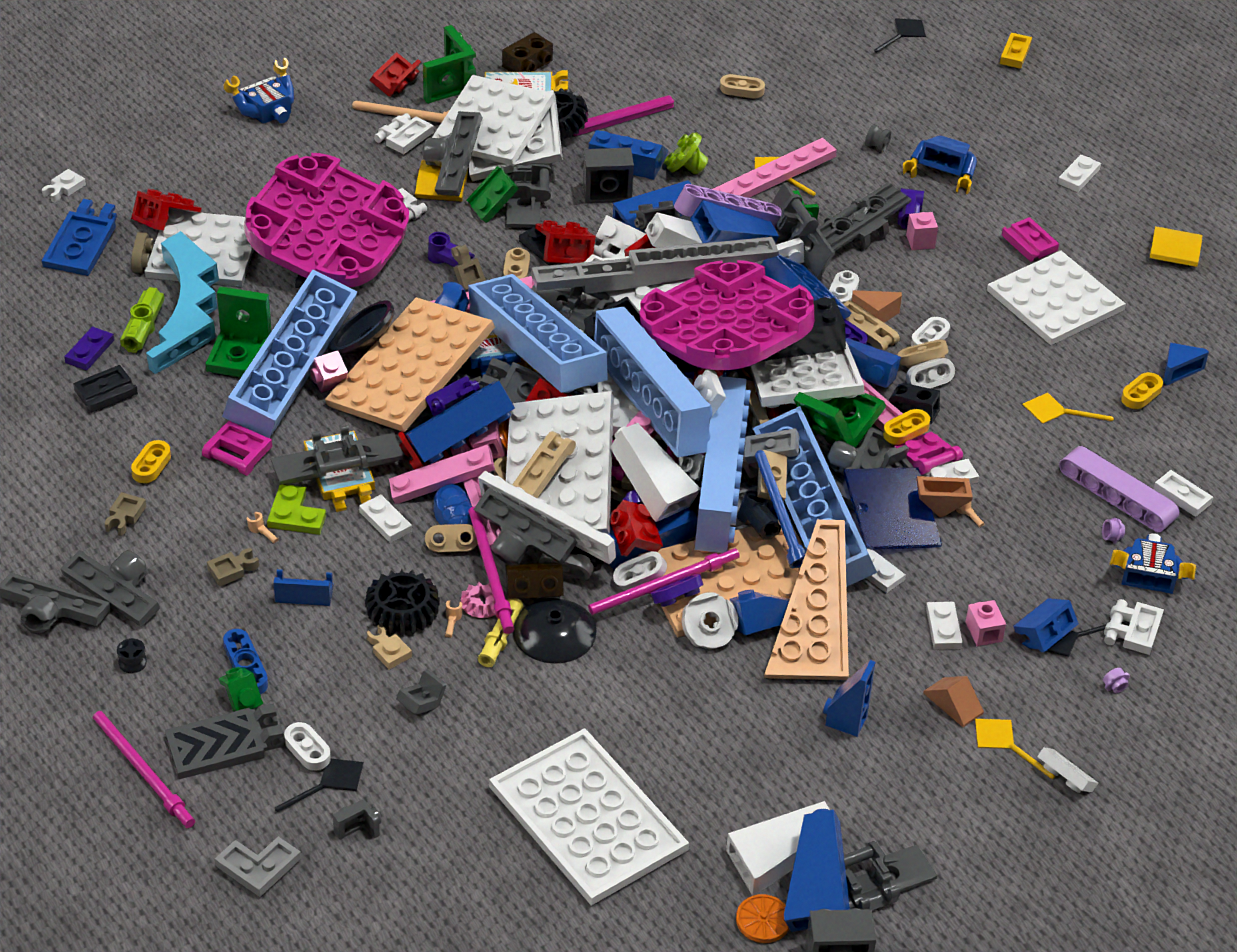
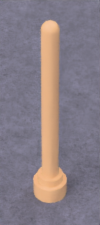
(396, 111)

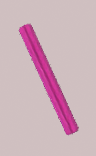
(627, 114)

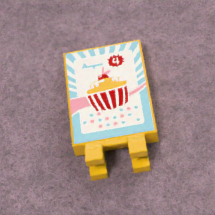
(536, 80)
(344, 482)

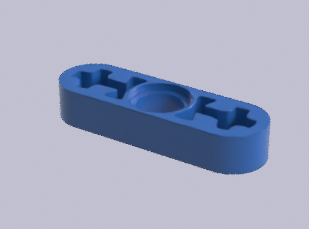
(246, 652)

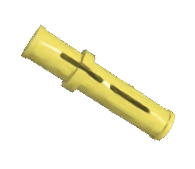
(490, 651)

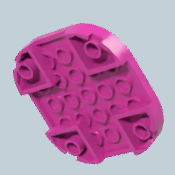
(326, 220)
(727, 316)

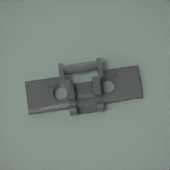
(523, 177)
(861, 219)
(796, 223)
(575, 310)
(336, 456)
(876, 887)

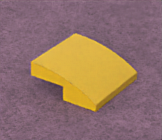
(427, 182)
(1176, 246)

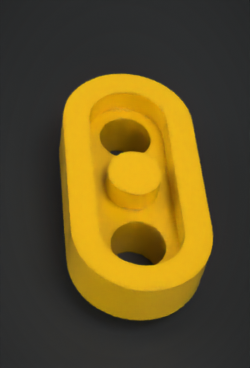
(1142, 390)
(906, 426)
(148, 466)

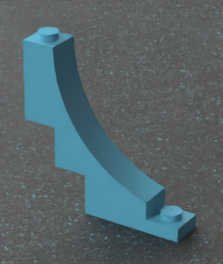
(189, 323)

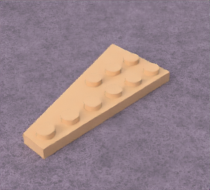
(814, 627)

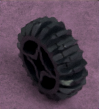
(571, 112)
(401, 608)

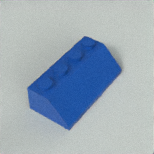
(794, 274)
(460, 421)

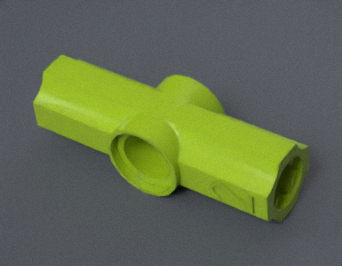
(142, 320)

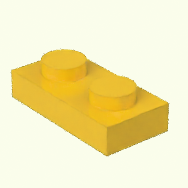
(1016, 50)

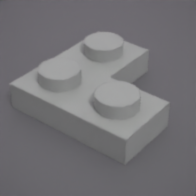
(259, 870)

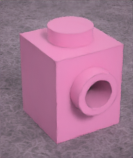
(922, 231)
(328, 371)
(491, 438)
(985, 623)

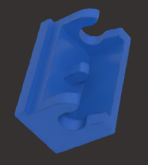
(303, 590)
(1047, 624)

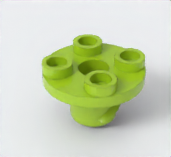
(687, 155)

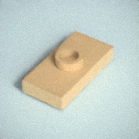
(779, 469)

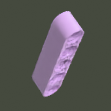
(693, 195)
(1119, 488)

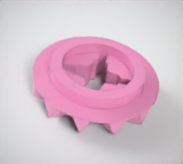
(472, 603)

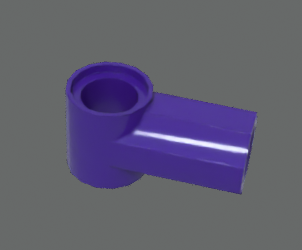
(914, 206)
(440, 249)

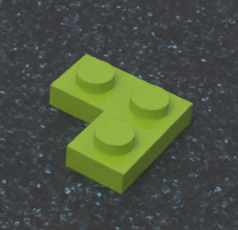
(290, 515)

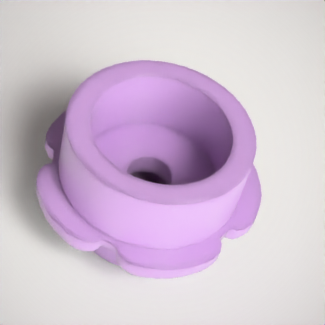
(1113, 530)
(1116, 680)

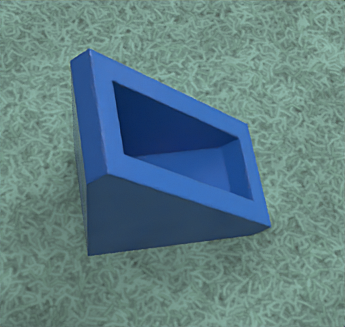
(1183, 362)

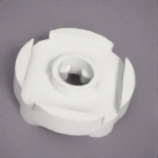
(717, 607)

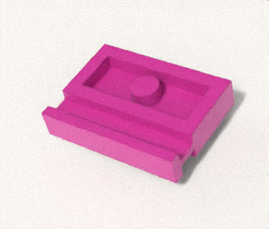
(1030, 239)

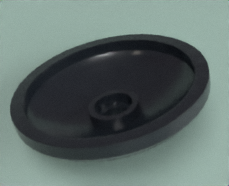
(363, 328)
(554, 631)

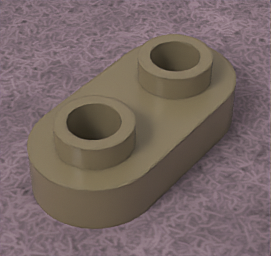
(140, 255)

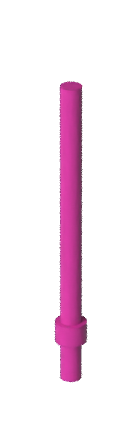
(710, 562)
(502, 606)
(172, 802)

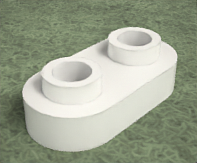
(844, 284)
(932, 329)
(928, 373)
(641, 569)
(310, 746)

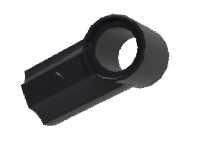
(756, 514)

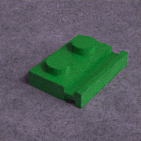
(492, 194)

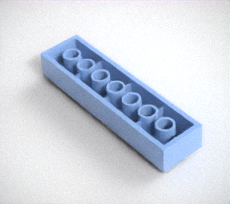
(539, 333)
(289, 354)
(653, 382)
(723, 469)
(815, 495)

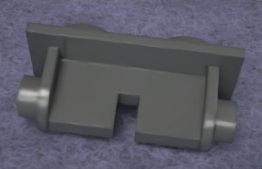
(646, 213)

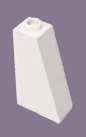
(671, 231)
(653, 473)
(768, 848)

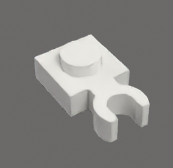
(66, 183)

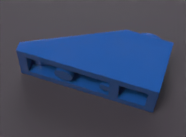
(874, 364)
(758, 611)
(851, 702)

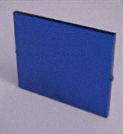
(890, 509)

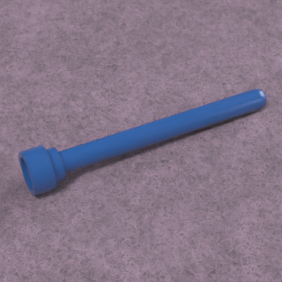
(795, 552)

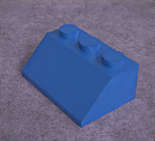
(646, 155)

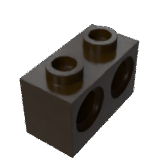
(527, 54)
(534, 580)

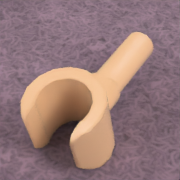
(966, 509)
(258, 526)
(452, 615)

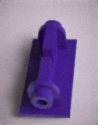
(451, 394)

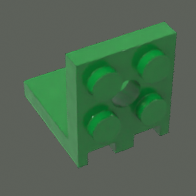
(456, 63)
(238, 331)
(830, 420)

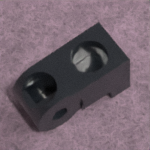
(910, 397)

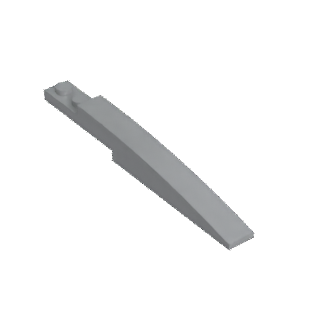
(650, 265)

